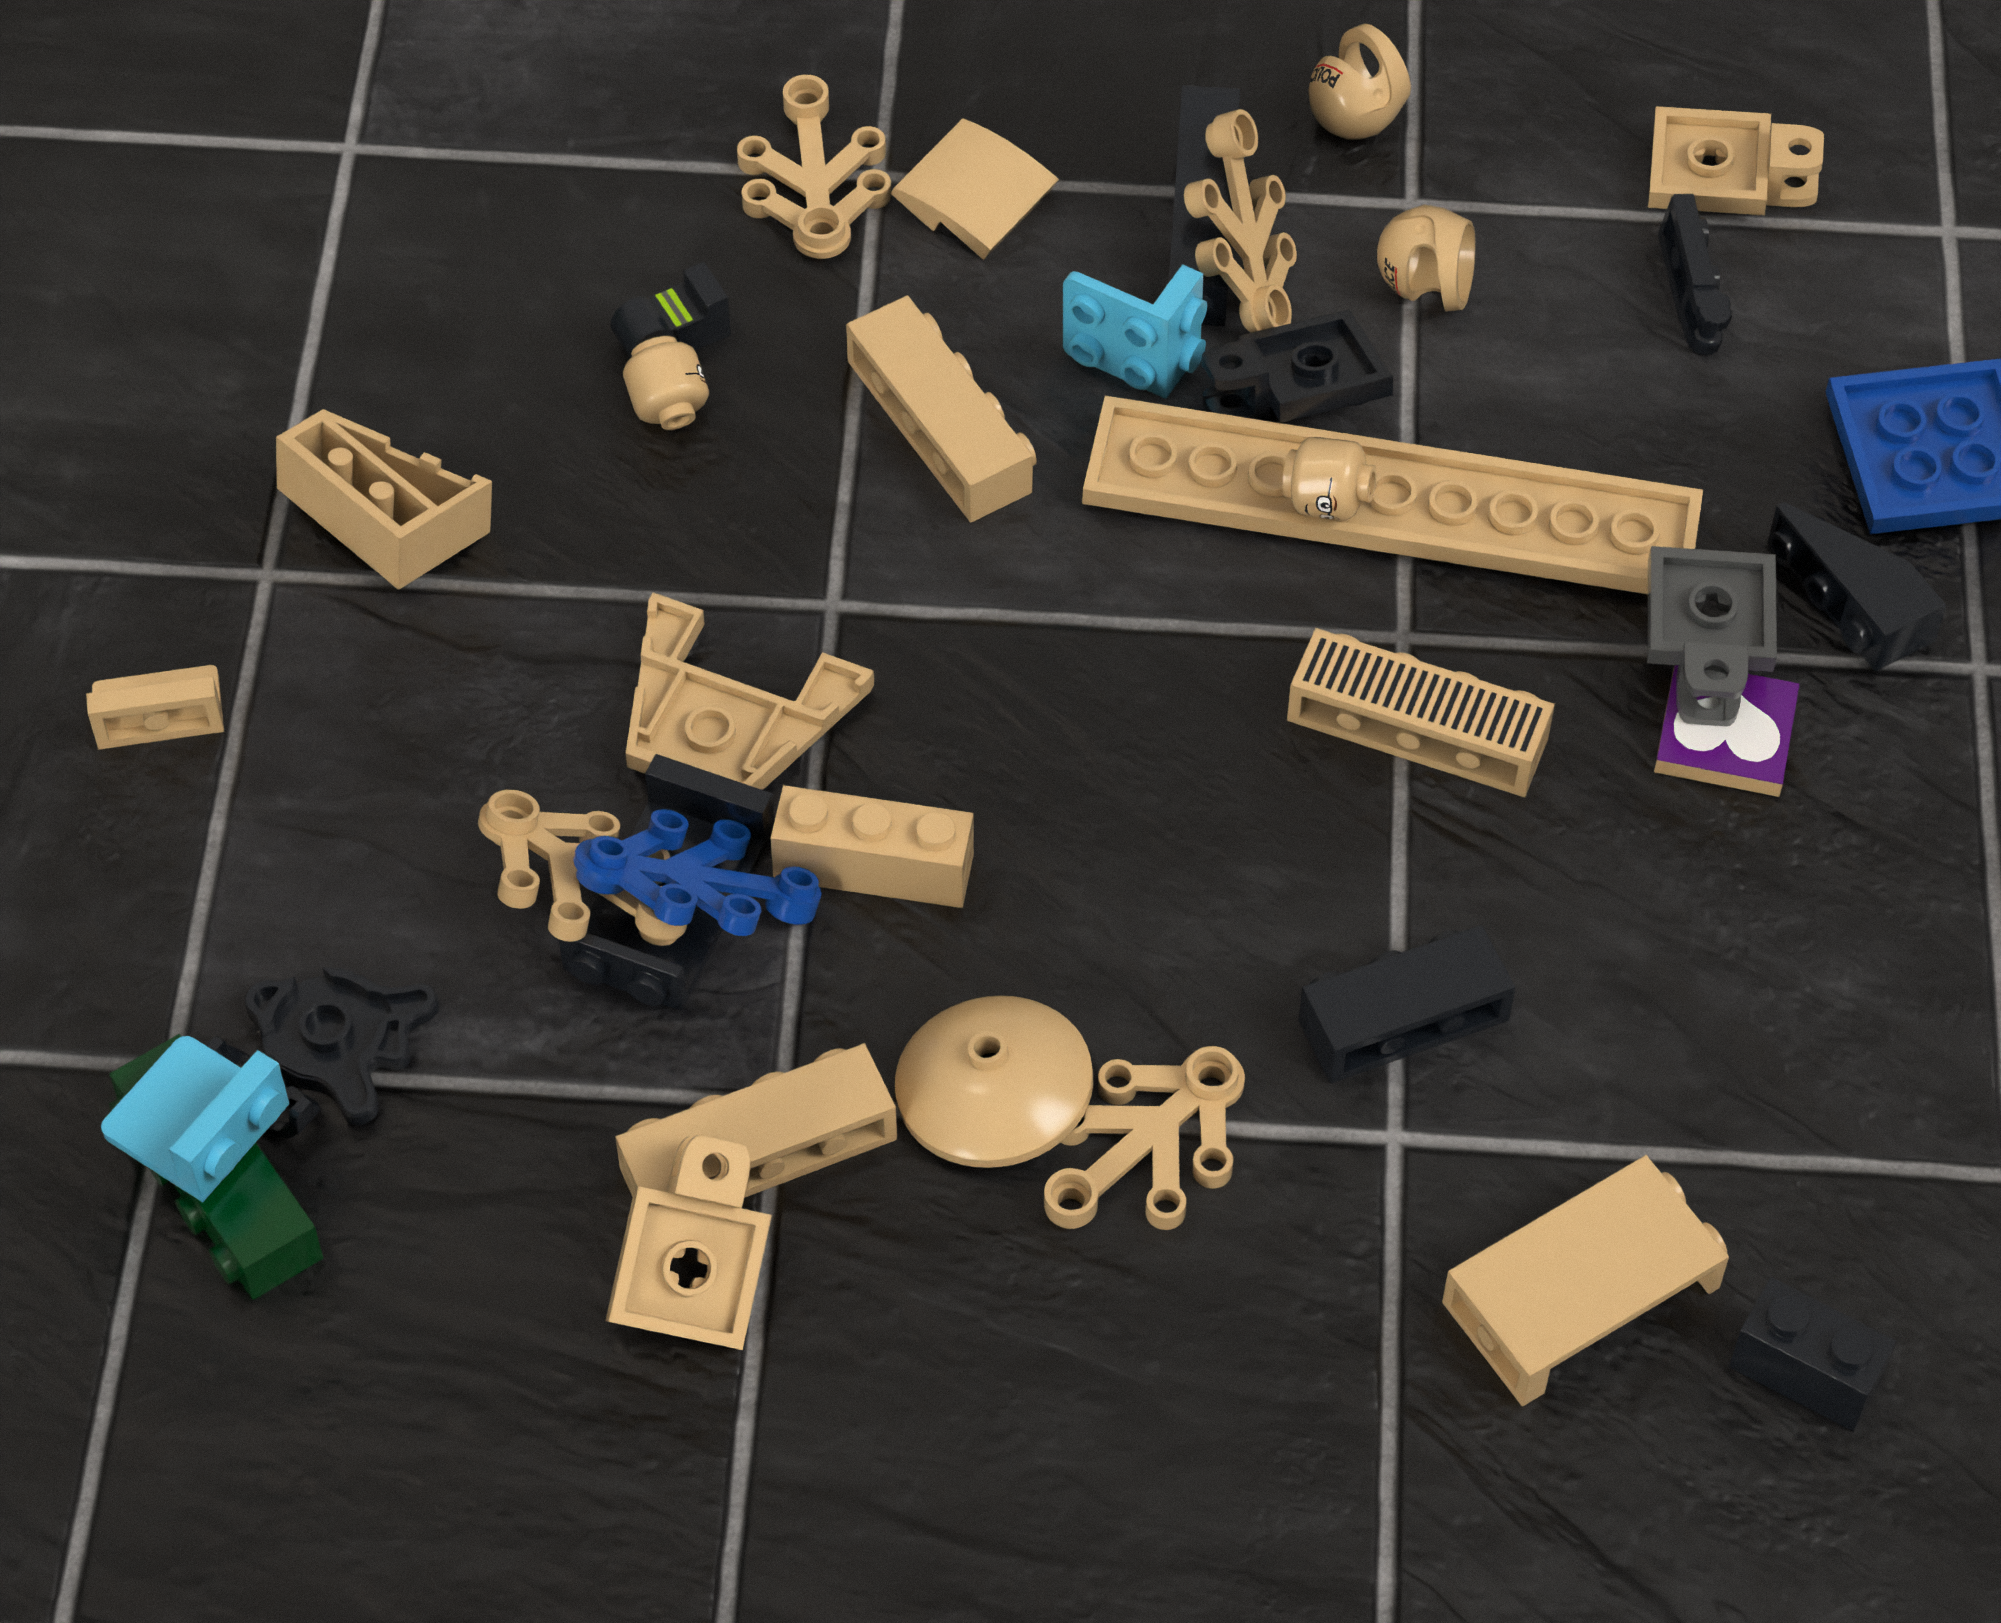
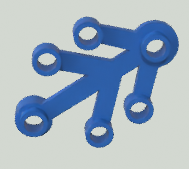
(617, 865)

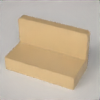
(155, 707)

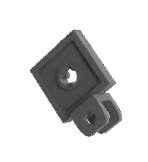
(1711, 650)

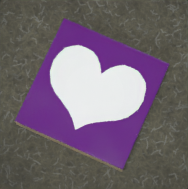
(1739, 756)

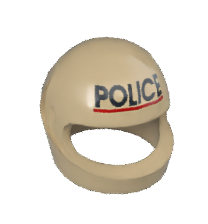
(1348, 97)
(1427, 253)

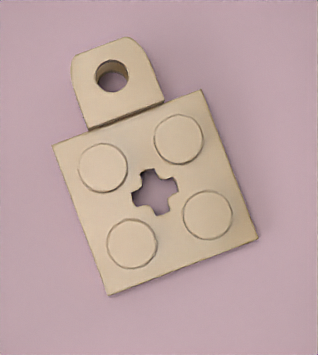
(1748, 156)
(701, 1217)

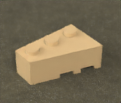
(380, 501)

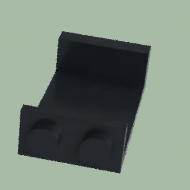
(613, 946)

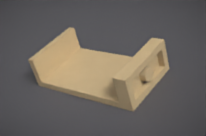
(1582, 1274)

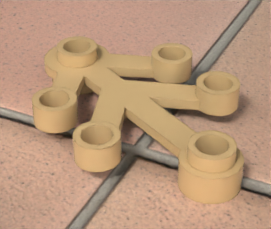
(820, 228)
(1247, 230)
(516, 824)
(1151, 1130)

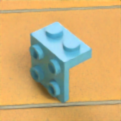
(1132, 338)
(197, 1114)

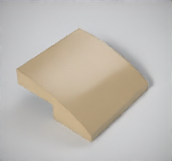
(975, 186)

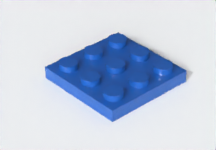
(1922, 443)

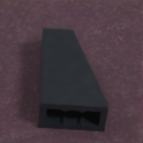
(1197, 163)

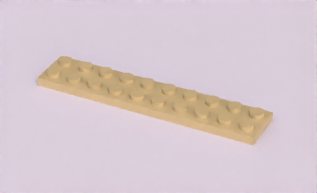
(1423, 502)

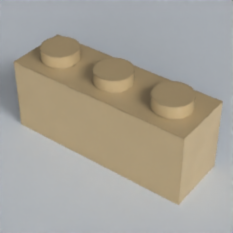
(875, 845)

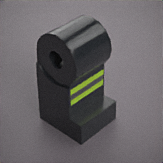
(689, 311)

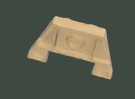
(721, 721)

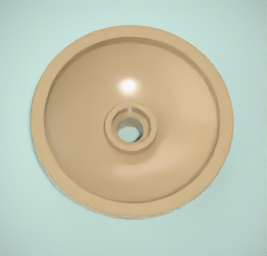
(1000, 1105)

